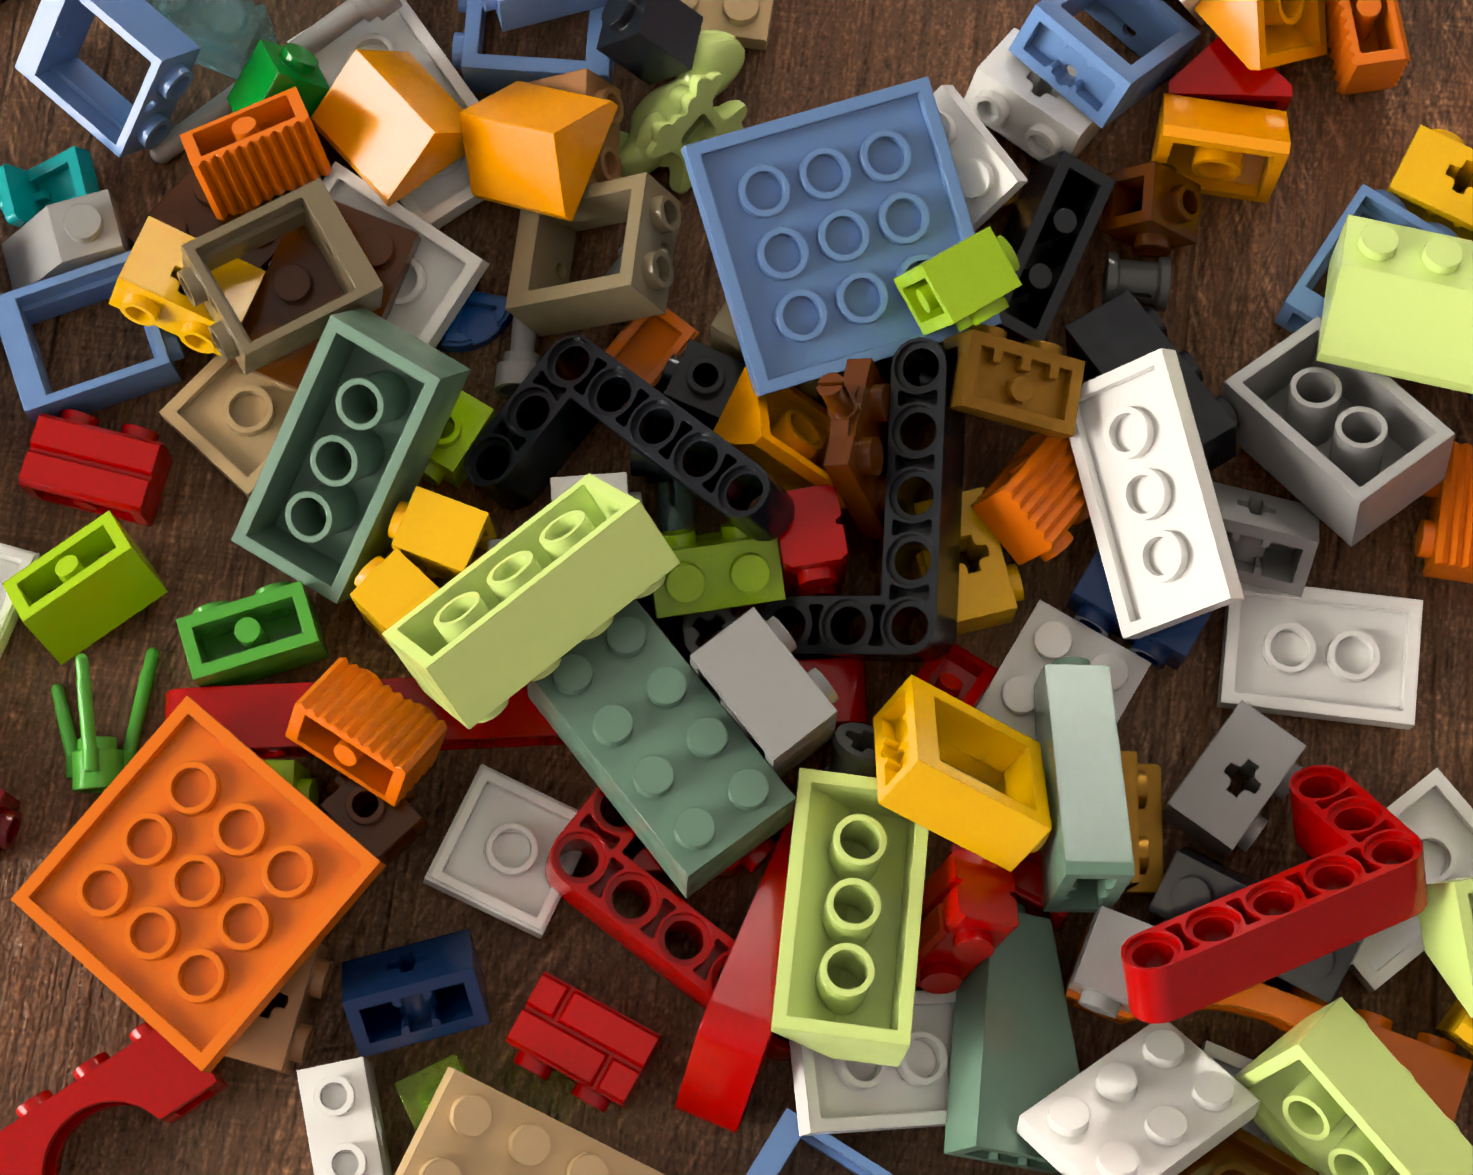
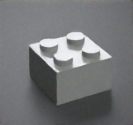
(767, 690)

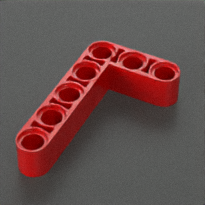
(1360, 882)
(663, 908)
(740, 1011)

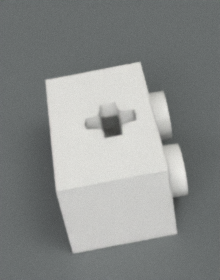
(1026, 107)
(344, 1119)

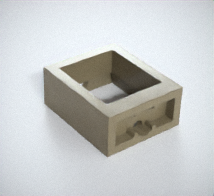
(306, 207)
(544, 254)

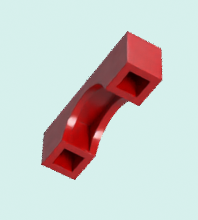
(141, 1075)

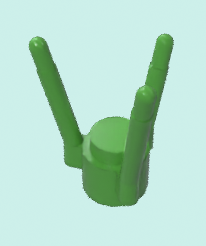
(94, 759)

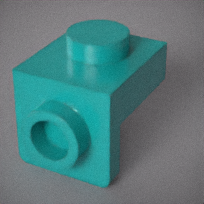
(52, 181)

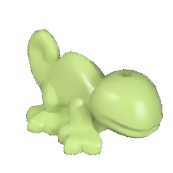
(685, 112)

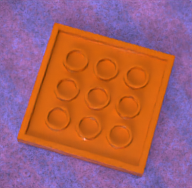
(197, 884)

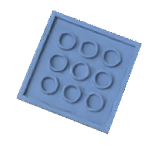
(819, 222)

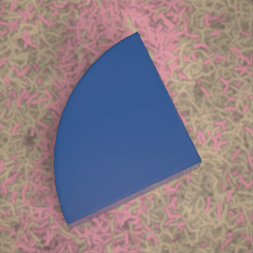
(479, 320)

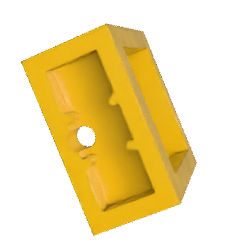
(929, 726)

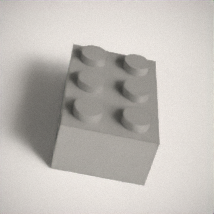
(1337, 435)

